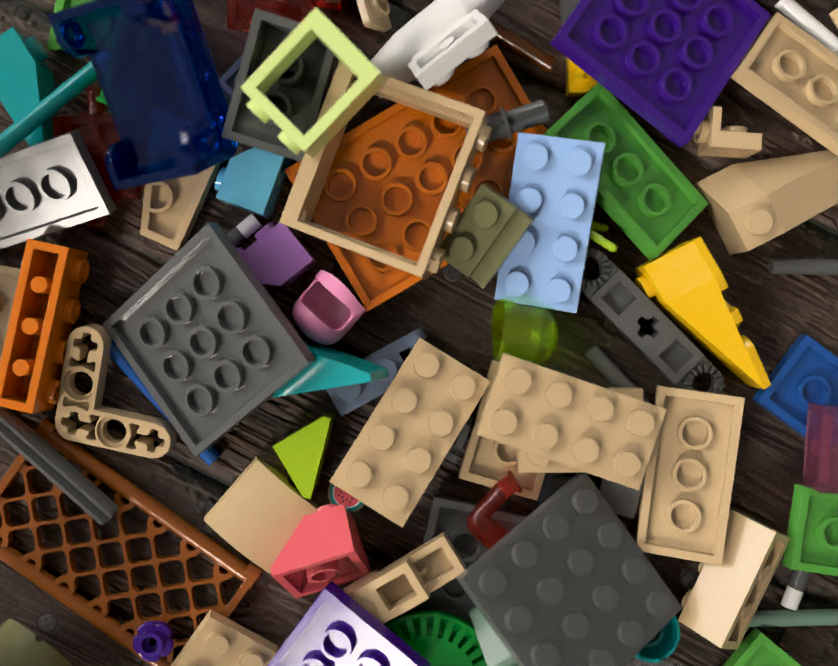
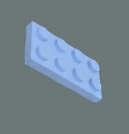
(559, 188)

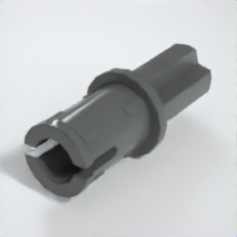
(517, 119)

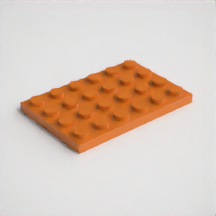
(397, 170)

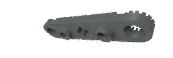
(667, 346)

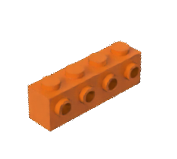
(40, 325)

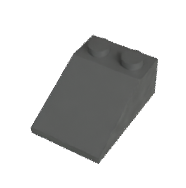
(296, 93)

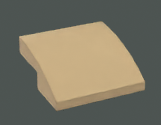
(259, 513)

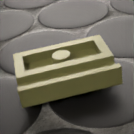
(485, 235)

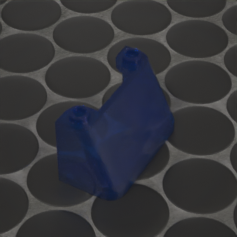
(155, 84)

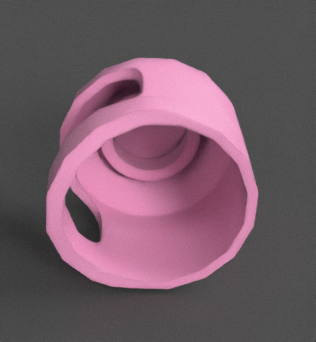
(326, 309)

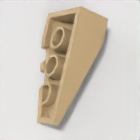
(769, 196)

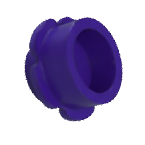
(161, 633)

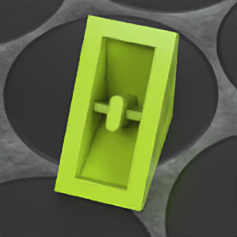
(305, 452)

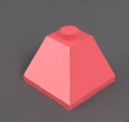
(321, 551)

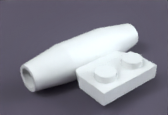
(437, 41)

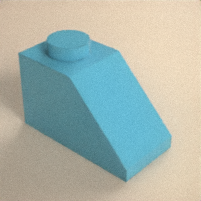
(253, 181)

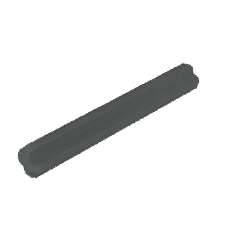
(56, 468)

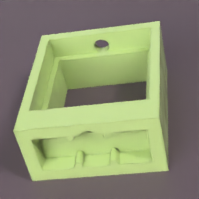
(368, 83)

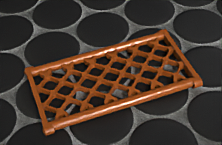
(157, 512)

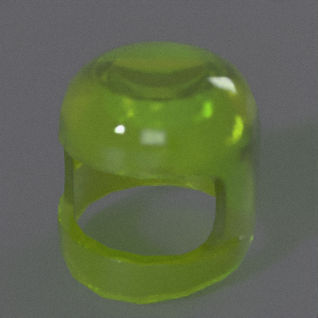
(523, 332)

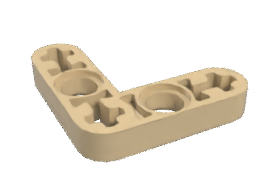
(90, 404)

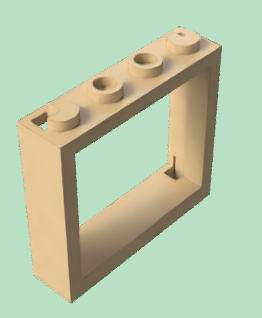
(314, 172)

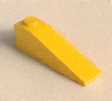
(688, 289)

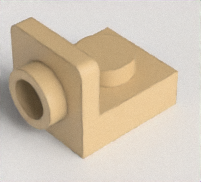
(728, 142)

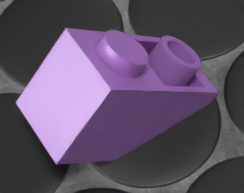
(277, 256)

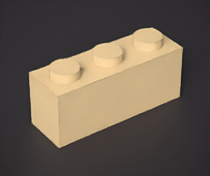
(729, 594)

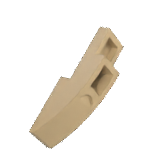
(408, 579)

